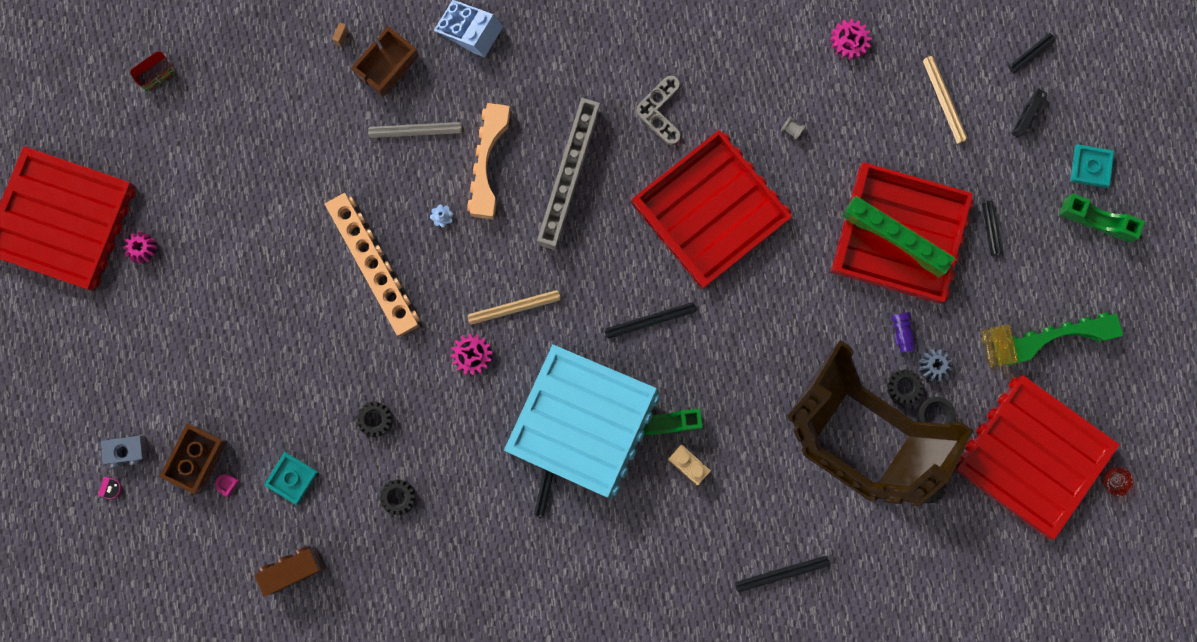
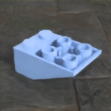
(469, 27)

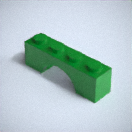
(1117, 225)
(674, 422)

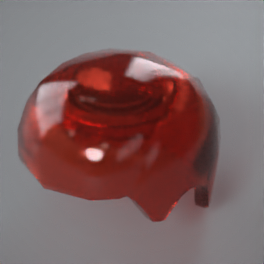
(1121, 476)

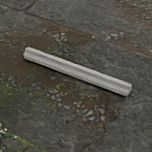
(414, 130)

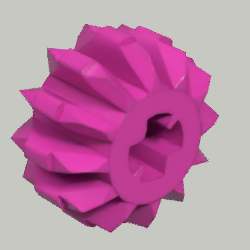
(148, 246)

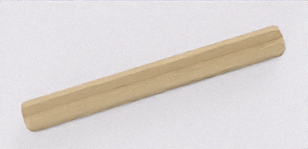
(945, 99)
(514, 307)

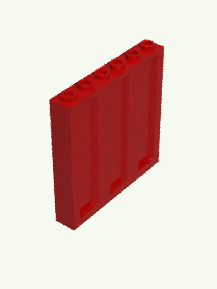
(920, 205)
(711, 209)
(61, 218)
(1035, 456)

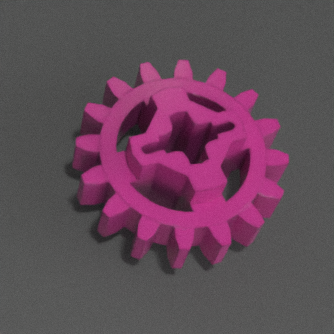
(855, 32)
(459, 350)

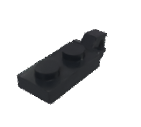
(1029, 113)

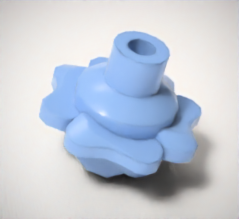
(441, 215)

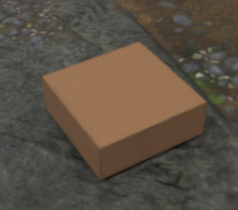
(340, 34)

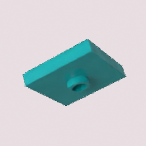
(1092, 166)
(291, 478)

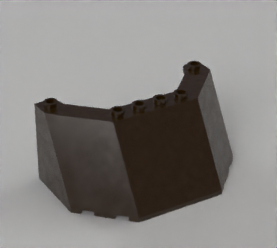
(921, 464)

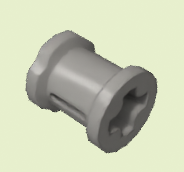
(792, 128)

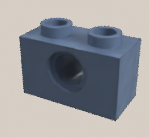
(113, 449)

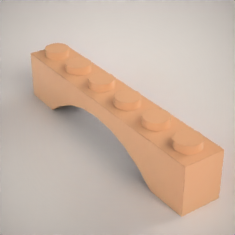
(495, 124)

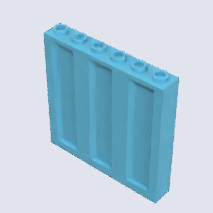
(583, 421)

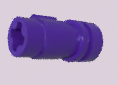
(904, 335)

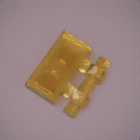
(1003, 345)

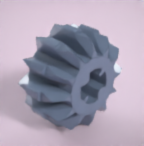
(930, 359)

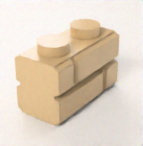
(689, 465)

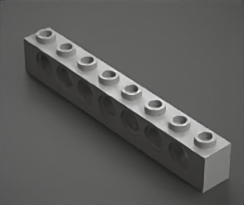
(568, 174)

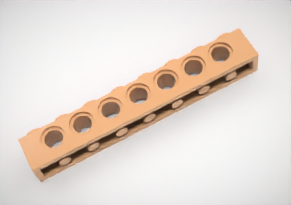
(337, 208)

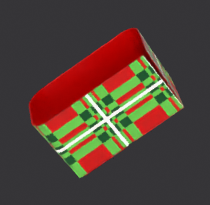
(145, 65)

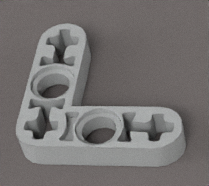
(655, 114)

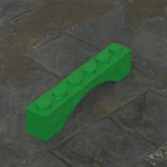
(920, 249)
(1099, 329)

